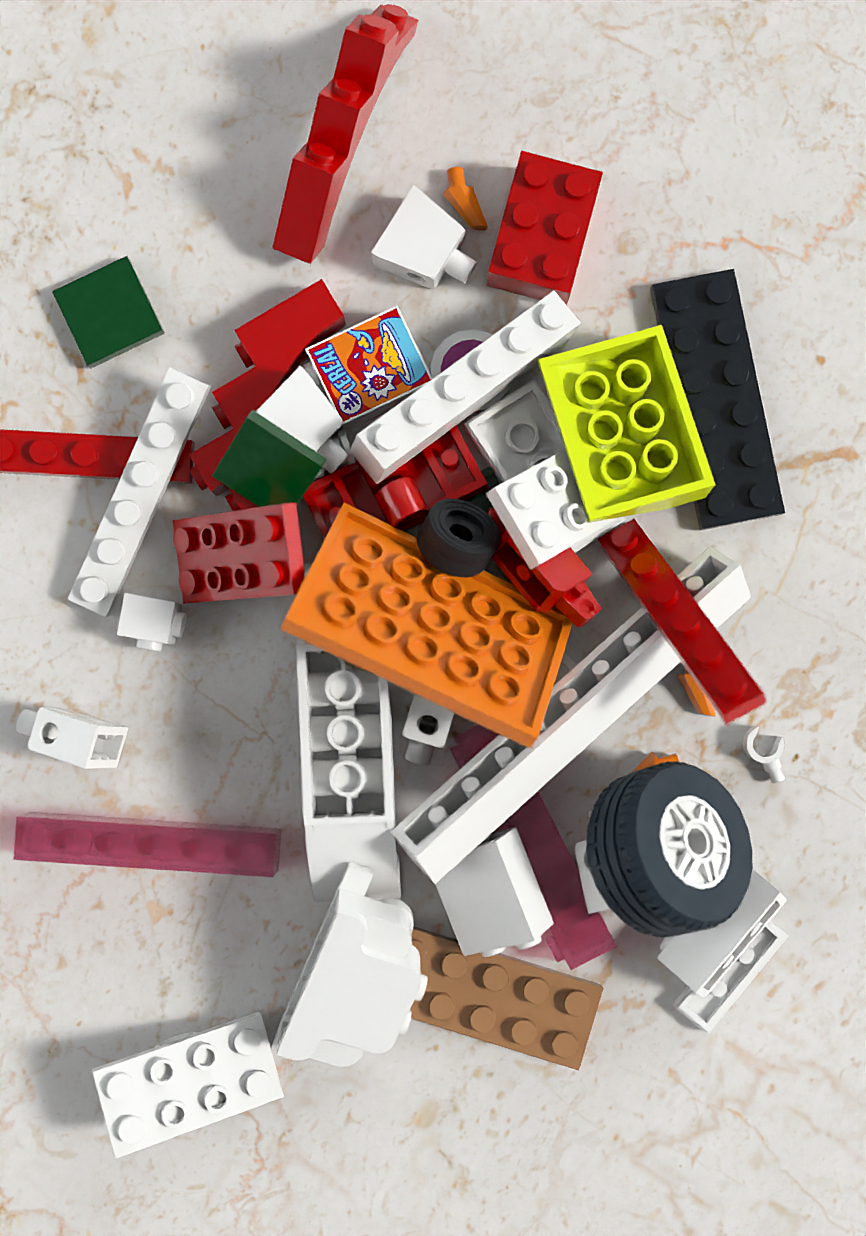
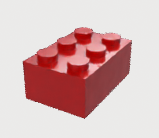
(543, 227)

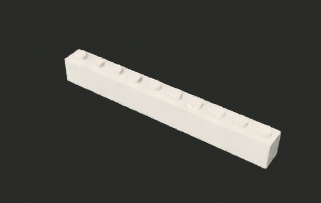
(578, 711)

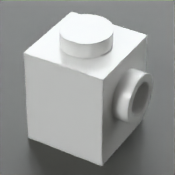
(151, 621)

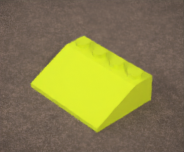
(627, 426)

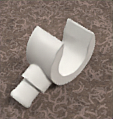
(771, 760)

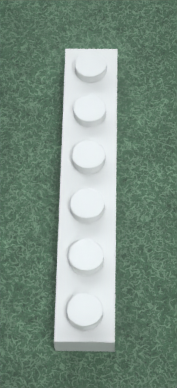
(139, 492)

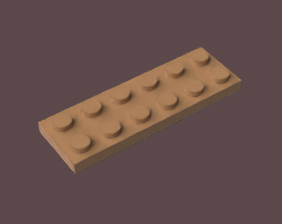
(505, 1000)

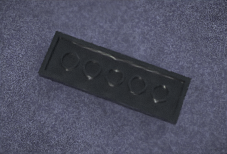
(720, 382)

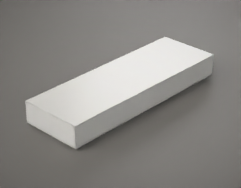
(709, 1010)

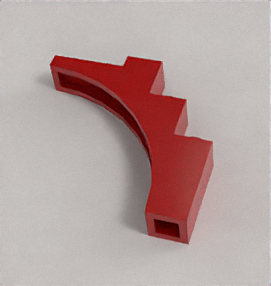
(341, 114)
(276, 348)

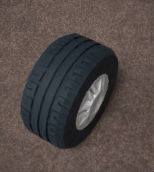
(669, 850)

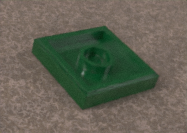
(108, 312)
(268, 464)

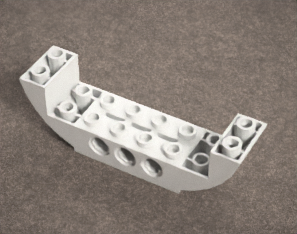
(346, 772)

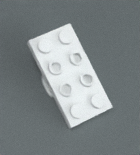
(543, 510)
(187, 1083)

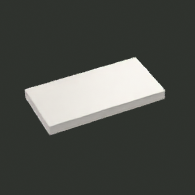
(520, 435)

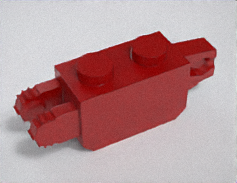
(552, 583)

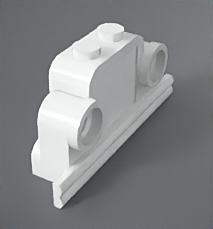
(355, 981)

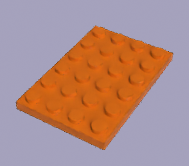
(436, 634)

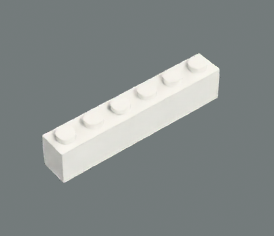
(464, 387)

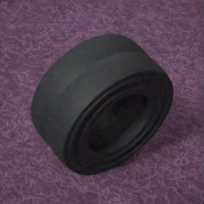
(458, 538)

